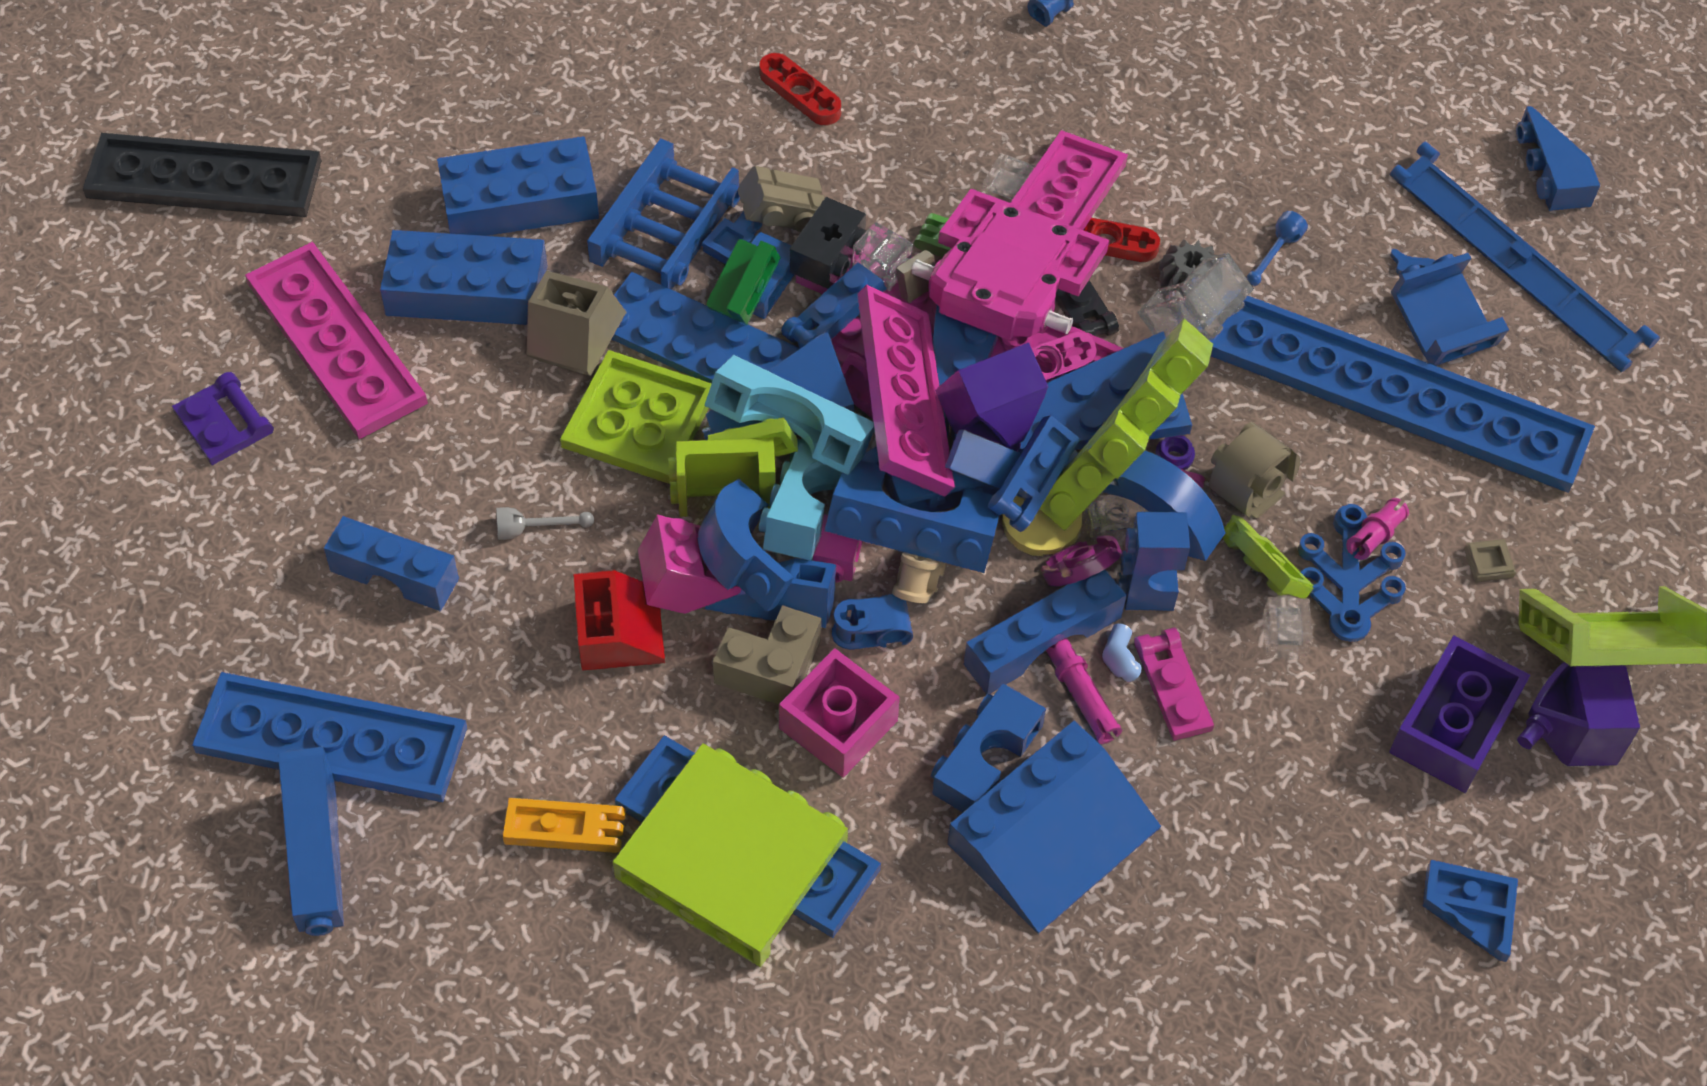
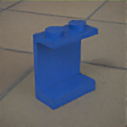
(1444, 311)

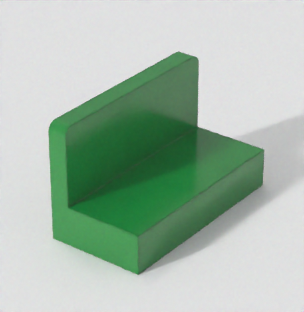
(743, 280)

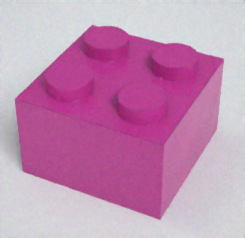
(838, 712)

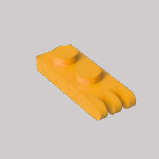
(563, 825)

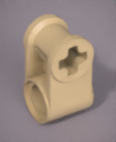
(917, 578)

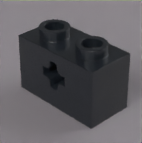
(827, 242)

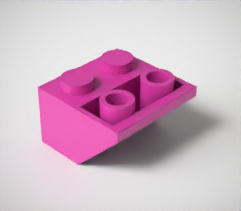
(675, 569)

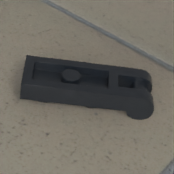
(1086, 306)

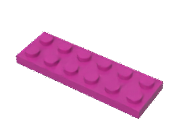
(336, 340)
(902, 391)

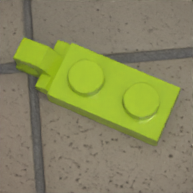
(1266, 558)

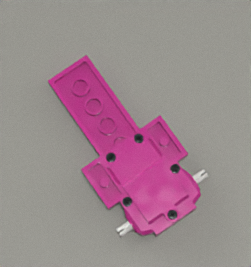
(1020, 252)

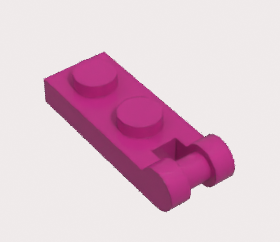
(1174, 685)

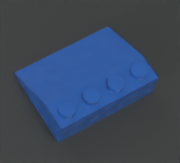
(1053, 827)

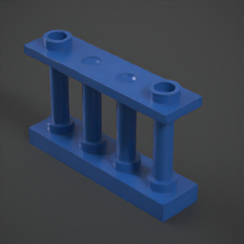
(644, 190)

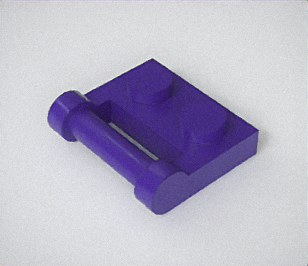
(212, 427)

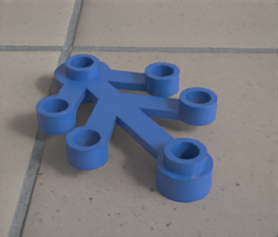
(1350, 578)

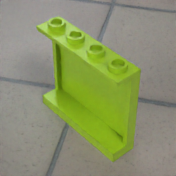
(1618, 638)
(729, 852)

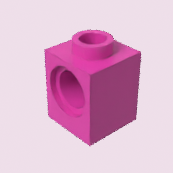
(838, 551)

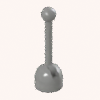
(512, 522)

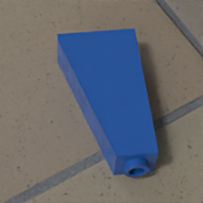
(810, 367)
(311, 840)

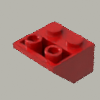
(616, 622)

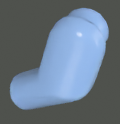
(1118, 657)

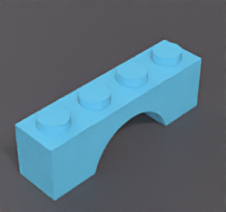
(752, 393)
(794, 516)

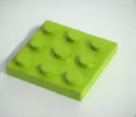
(636, 415)

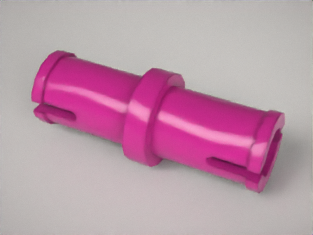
(1377, 528)

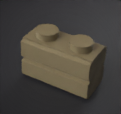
(779, 197)

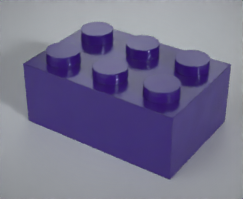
(1459, 714)

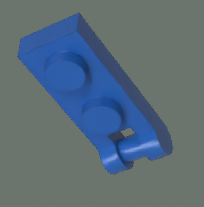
(833, 308)
(1035, 472)

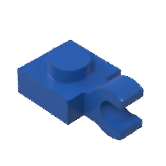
(725, 236)

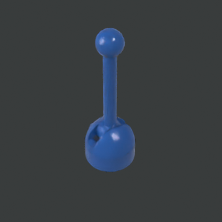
(1289, 229)

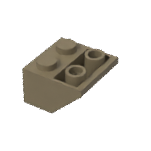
(571, 322)

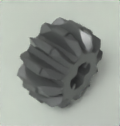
(1182, 261)

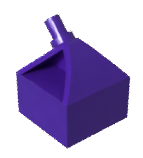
(996, 397)
(1584, 715)

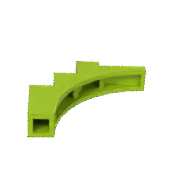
(1127, 430)

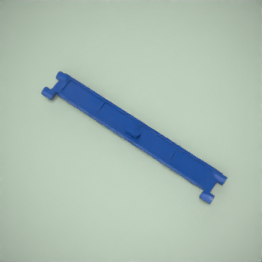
(1521, 261)

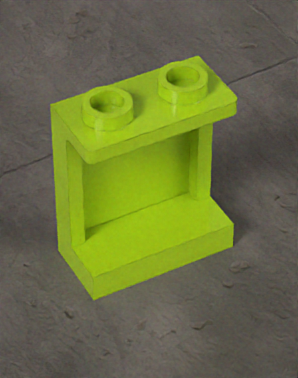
(711, 465)

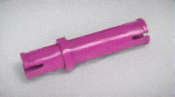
(1072, 671)

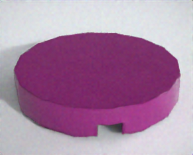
(1081, 561)

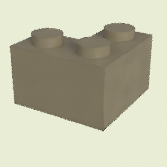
(771, 665)

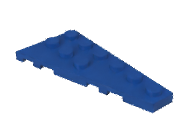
(1091, 394)

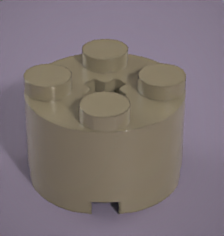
(1253, 470)

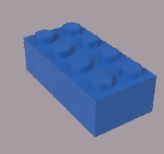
(519, 187)
(461, 276)

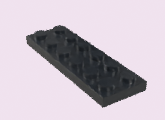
(203, 174)

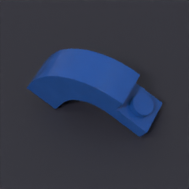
(1166, 488)
(734, 554)

